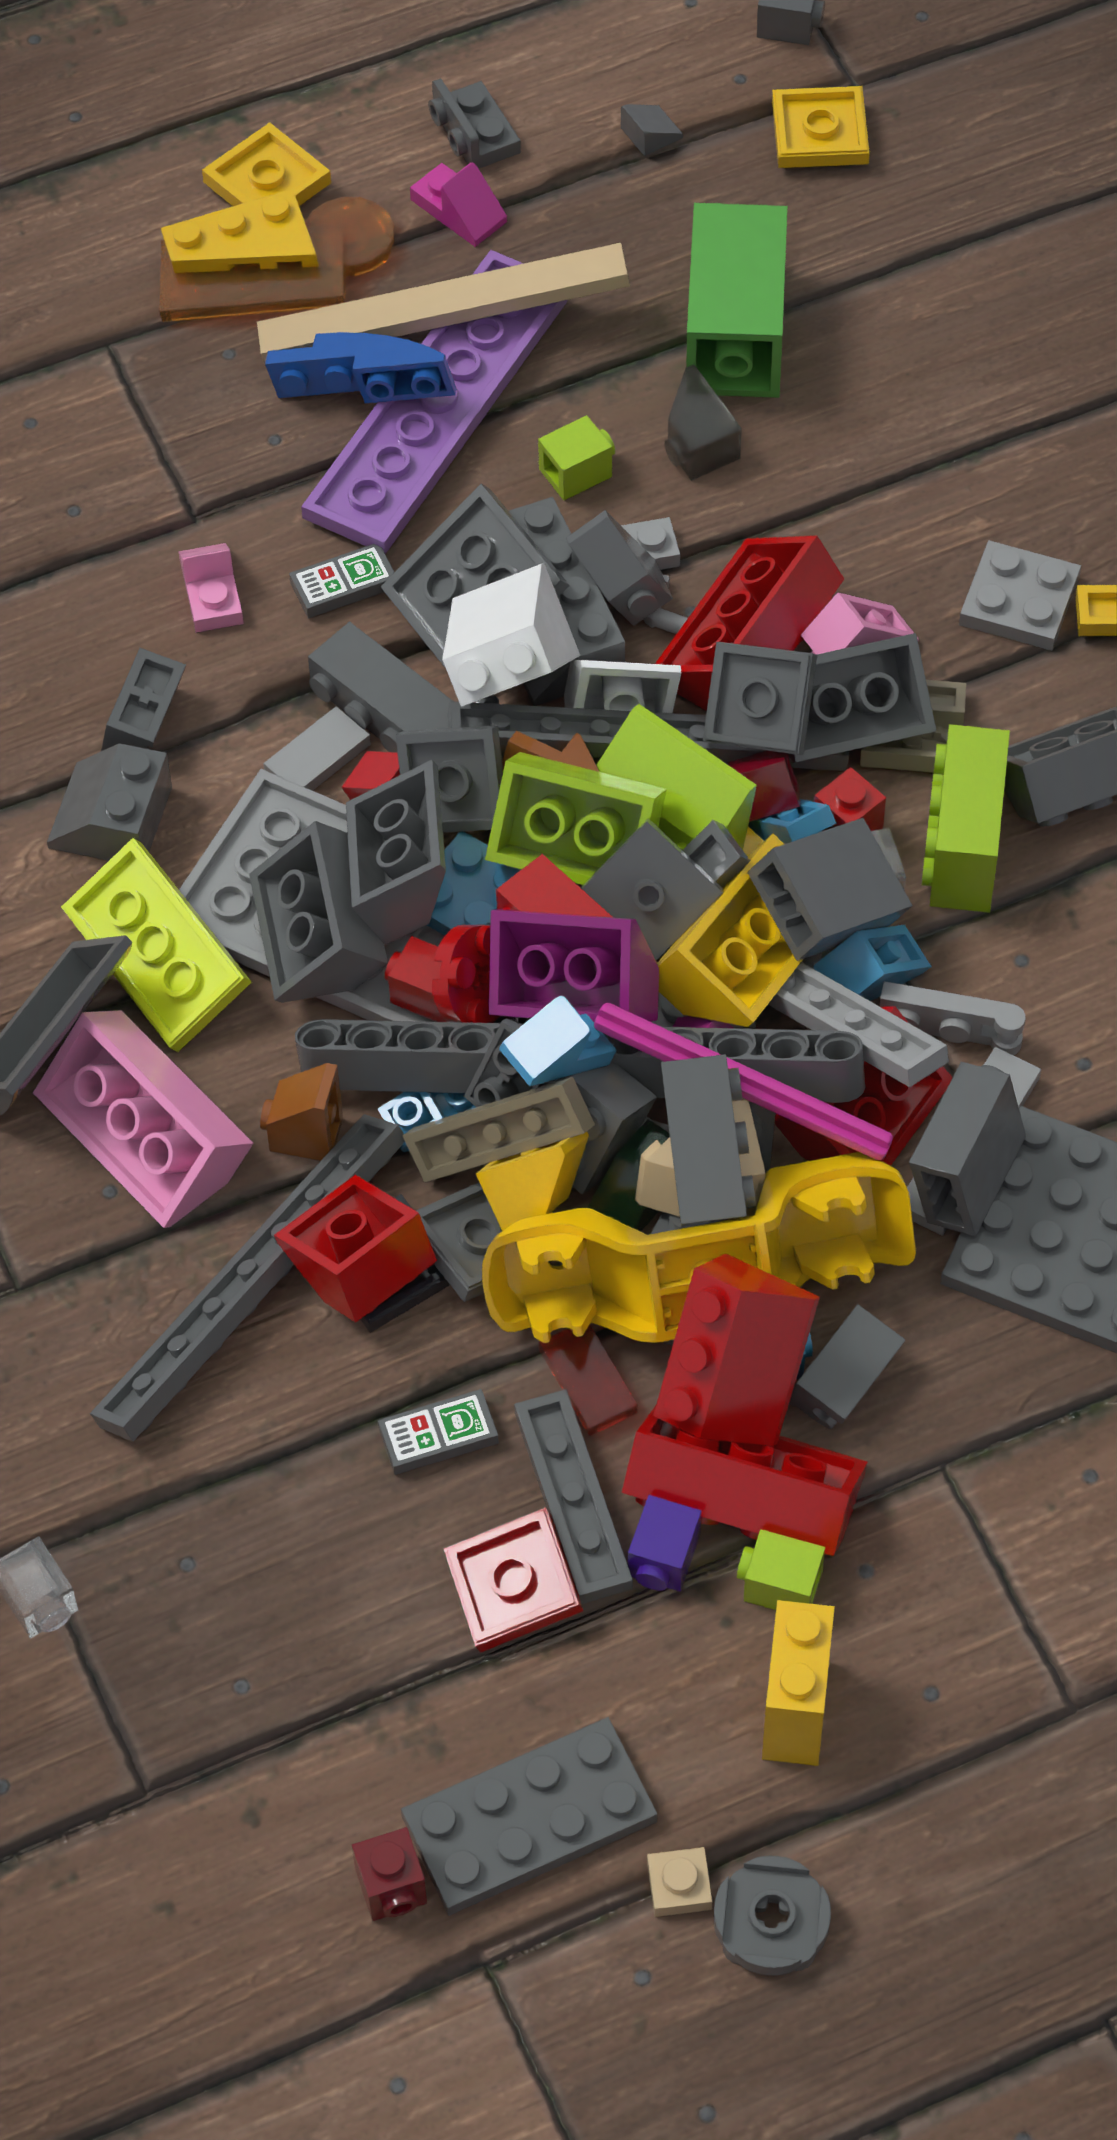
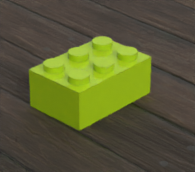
(566, 815)
(965, 818)

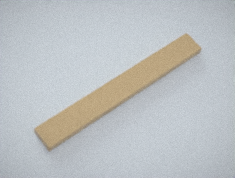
(454, 299)

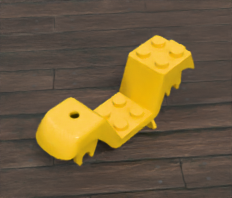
(809, 1223)

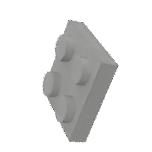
(1020, 595)

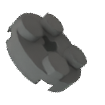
(766, 1949)

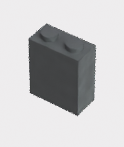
(829, 888)
(968, 1148)

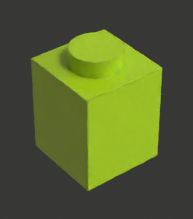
(576, 457)
(780, 1570)

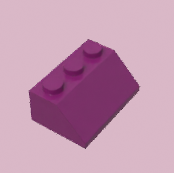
(571, 957)

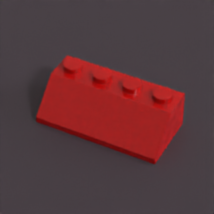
(758, 600)
(749, 1486)

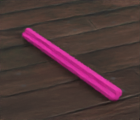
(754, 1085)

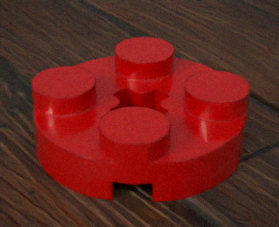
(464, 975)

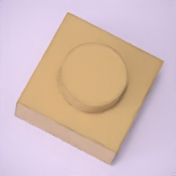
(679, 1882)

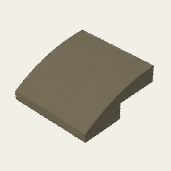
(919, 751)

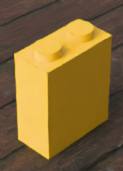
(797, 1682)

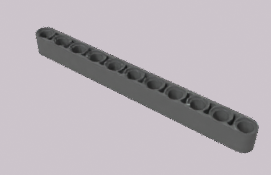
(447, 1055)

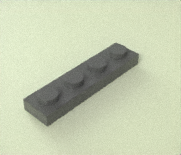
(573, 1496)

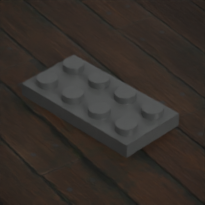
(528, 1815)

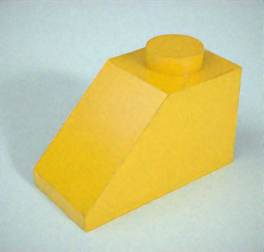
(532, 1180)

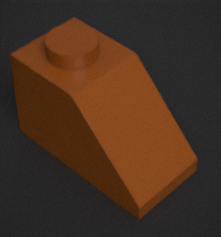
(305, 1113)

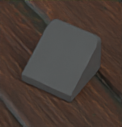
(648, 127)

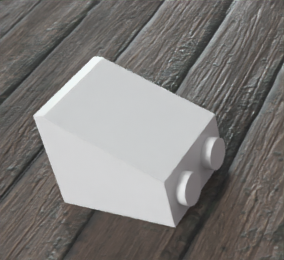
(506, 635)

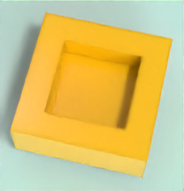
(1096, 610)

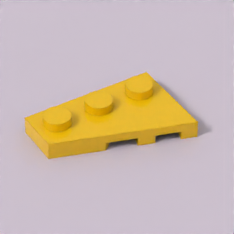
(248, 233)

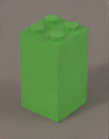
(737, 297)

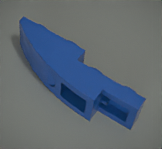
(374, 364)

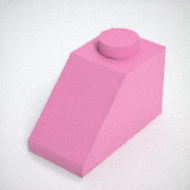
(853, 622)

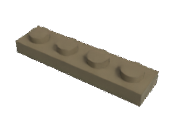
(499, 1129)

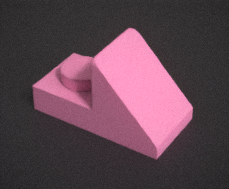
(211, 587)

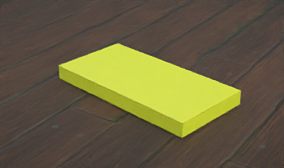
(176, 962)

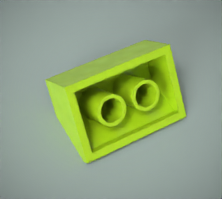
(696, 781)

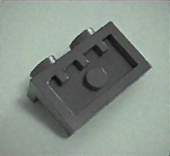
(473, 123)

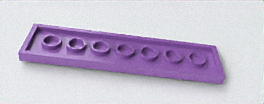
(412, 442)

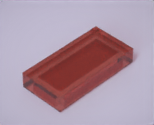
(590, 1379)

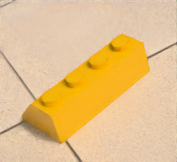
(730, 956)

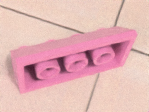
(141, 1116)

